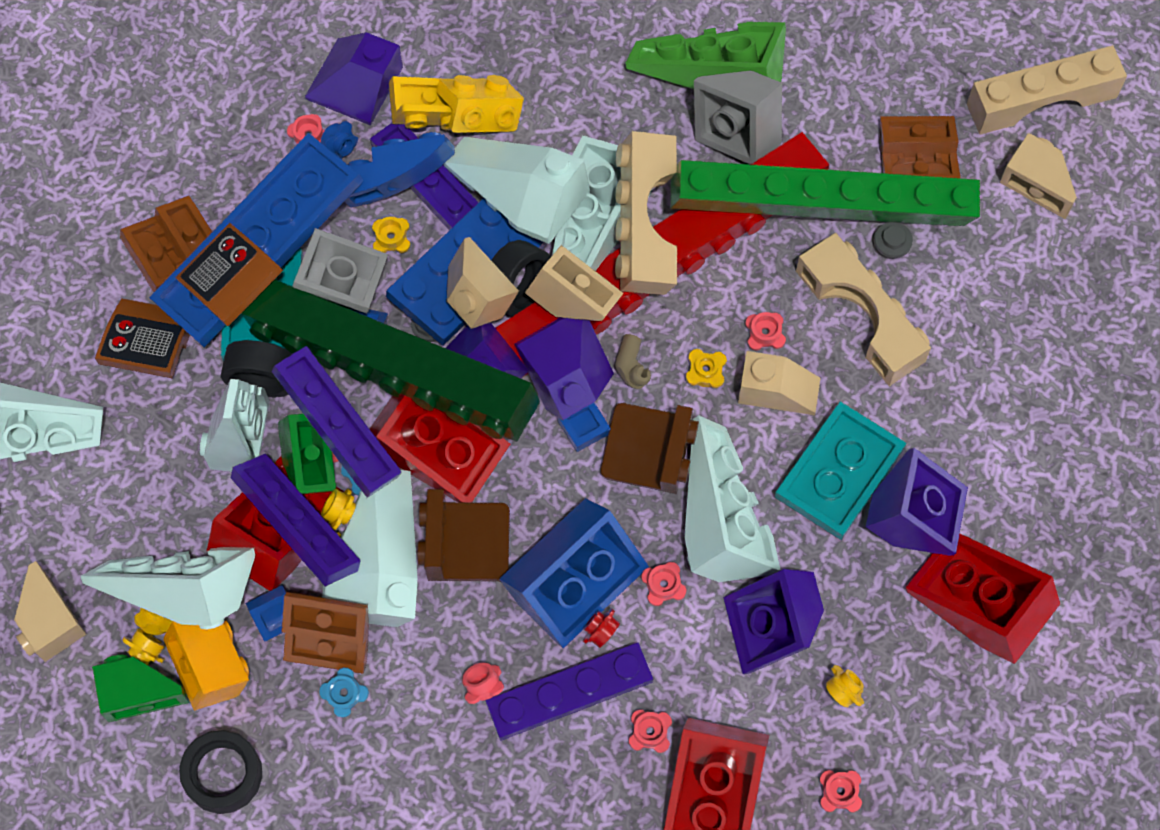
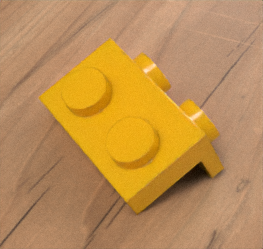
(417, 103)
(481, 104)

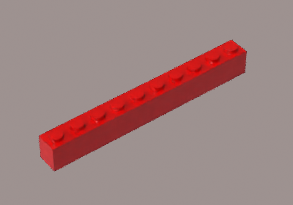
(692, 231)

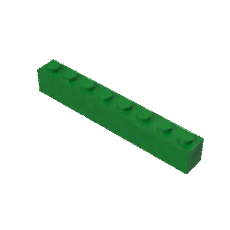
(824, 193)

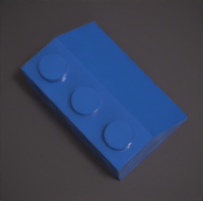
(574, 571)

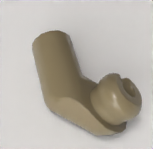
(627, 364)

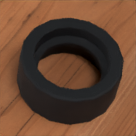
(511, 260)
(253, 363)
(192, 758)

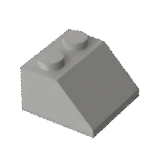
(738, 114)
(340, 270)

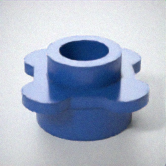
(339, 139)

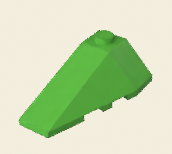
(682, 60)

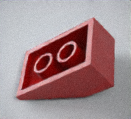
(438, 448)
(245, 526)
(987, 596)
(716, 777)

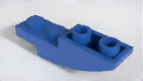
(399, 166)

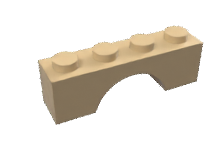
(1011, 96)
(646, 259)
(835, 272)

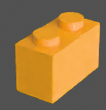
(206, 663)

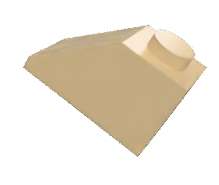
(1041, 175)
(477, 286)
(573, 288)
(778, 384)
(44, 617)

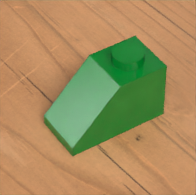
(305, 456)
(132, 689)

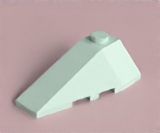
(525, 182)
(592, 226)
(44, 422)
(236, 426)
(720, 522)
(384, 541)
(179, 587)

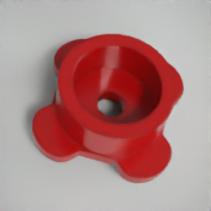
(600, 628)

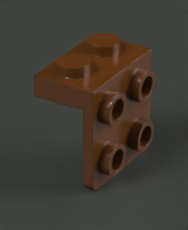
(649, 447)
(463, 539)

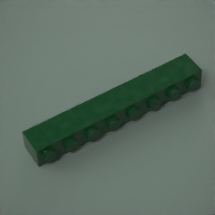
(394, 360)

